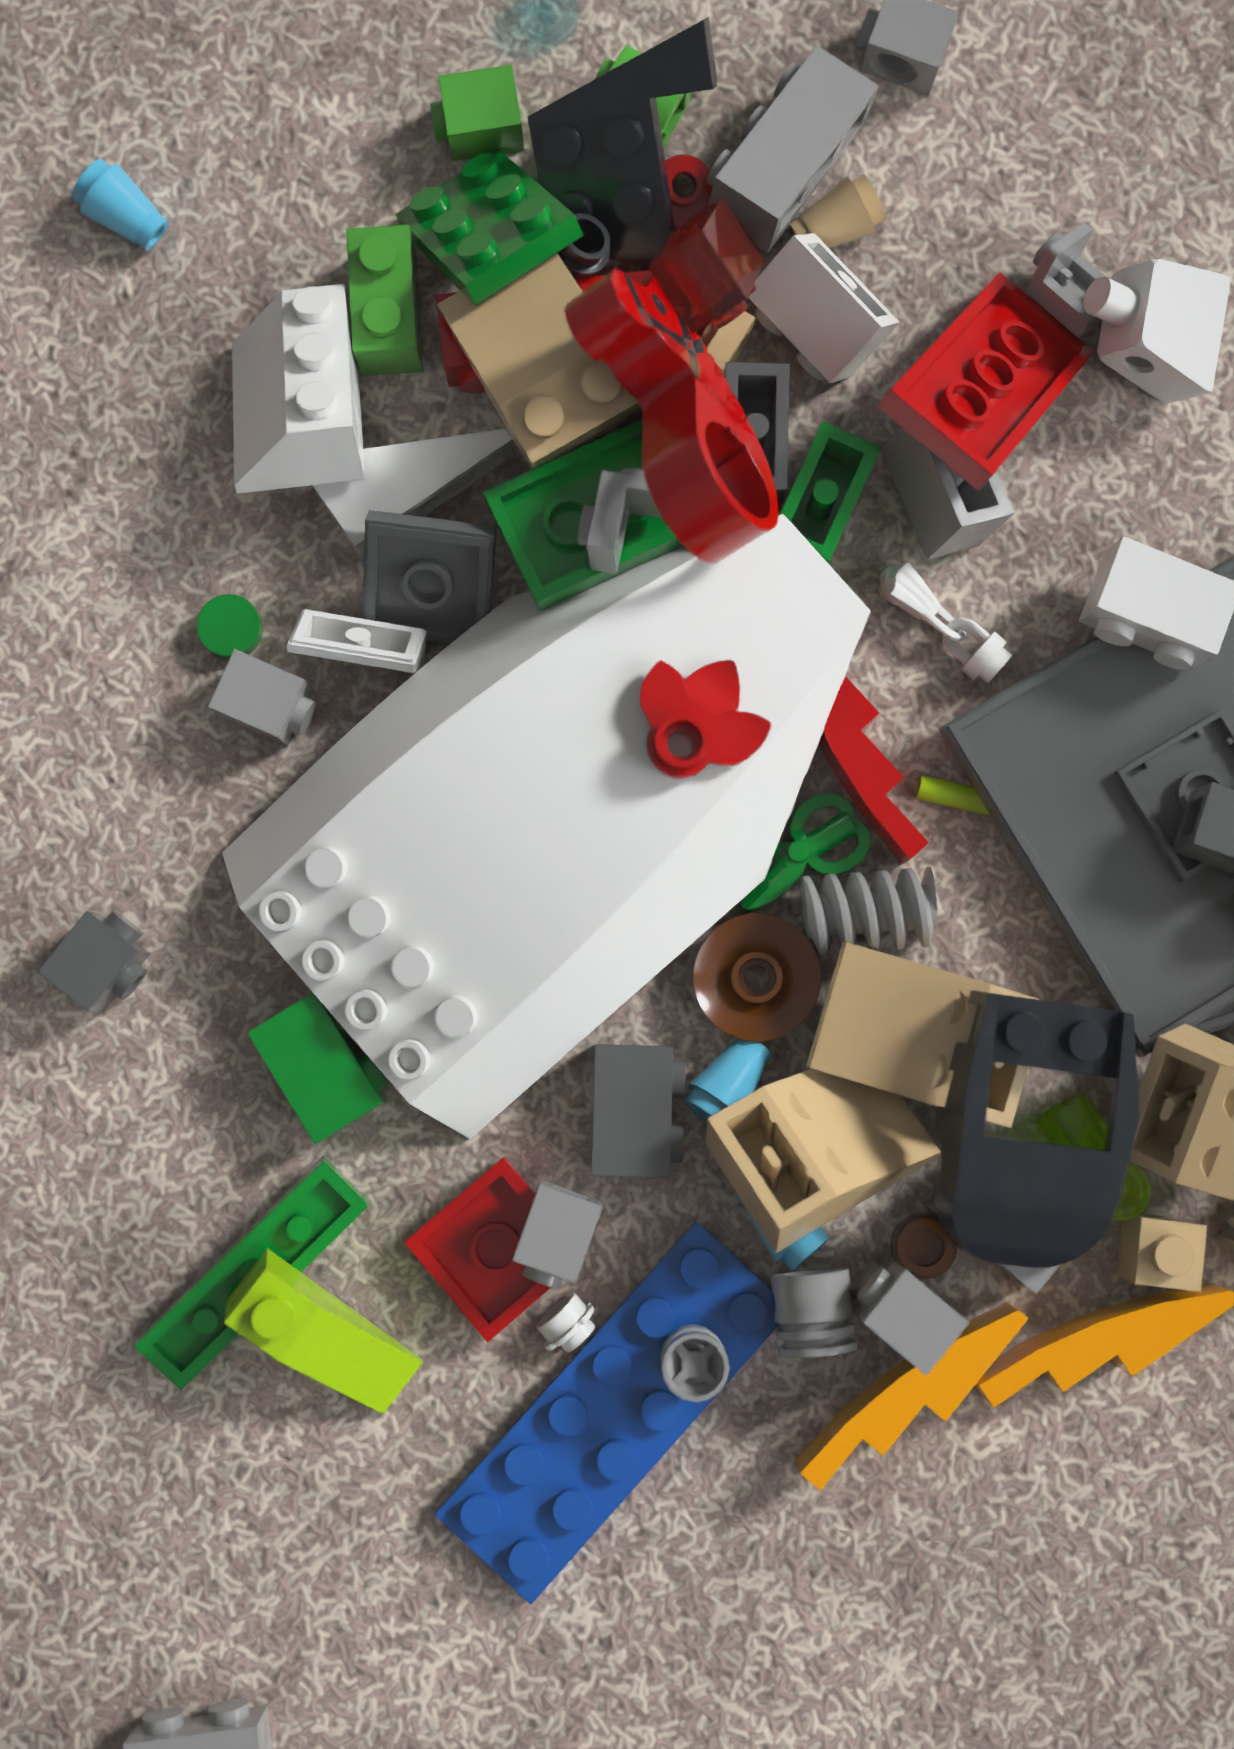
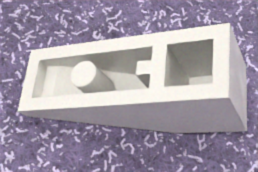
(413, 478)

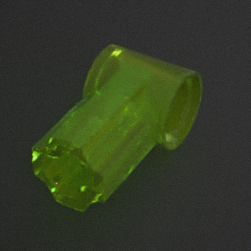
(1079, 1125)

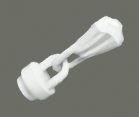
(907, 590)

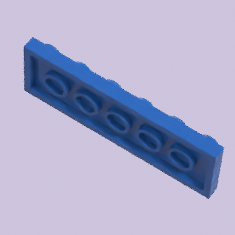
(604, 1417)

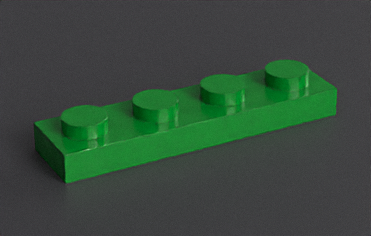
(293, 1228)

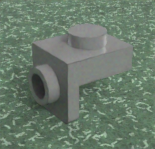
(1064, 278)
(605, 524)

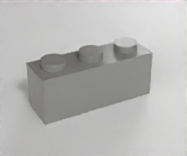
(791, 145)

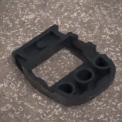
(1027, 1197)

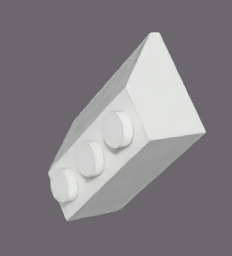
(297, 394)

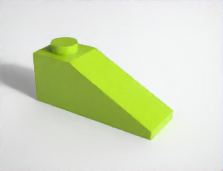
(318, 1334)

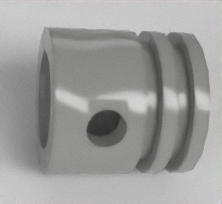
(814, 1312)

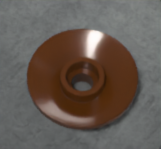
(762, 943)

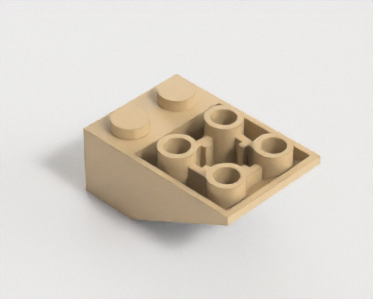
(898, 1029)
(1188, 1112)
(814, 1150)

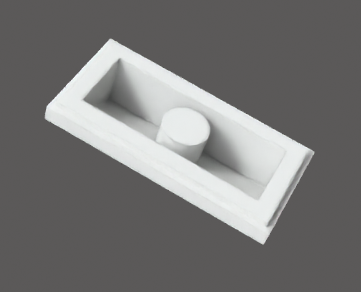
(358, 641)

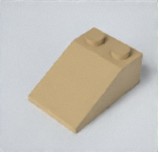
(533, 366)

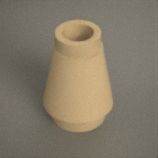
(843, 213)

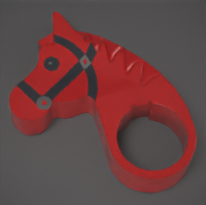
(695, 435)

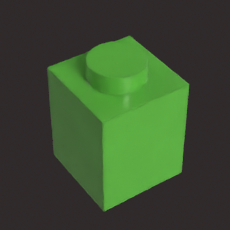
(478, 112)

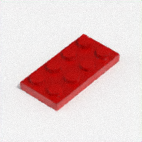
(986, 381)

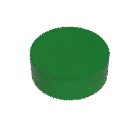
(229, 624)

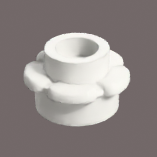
(566, 1323)

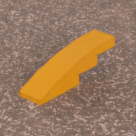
(1127, 1332)
(902, 1391)

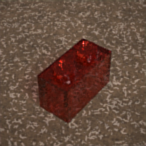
(708, 267)

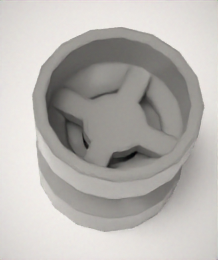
(700, 1372)

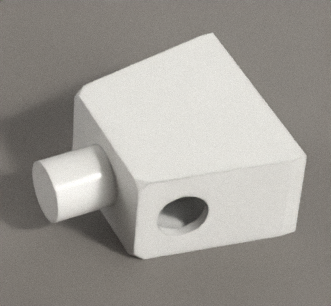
(1161, 326)

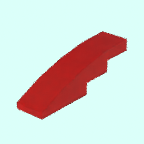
(867, 772)

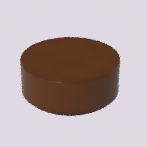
(922, 1246)

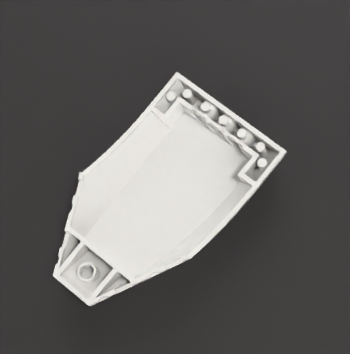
(502, 852)

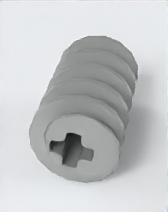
(871, 910)

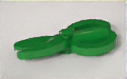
(792, 857)

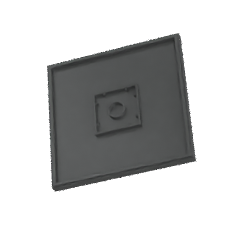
(1089, 792)

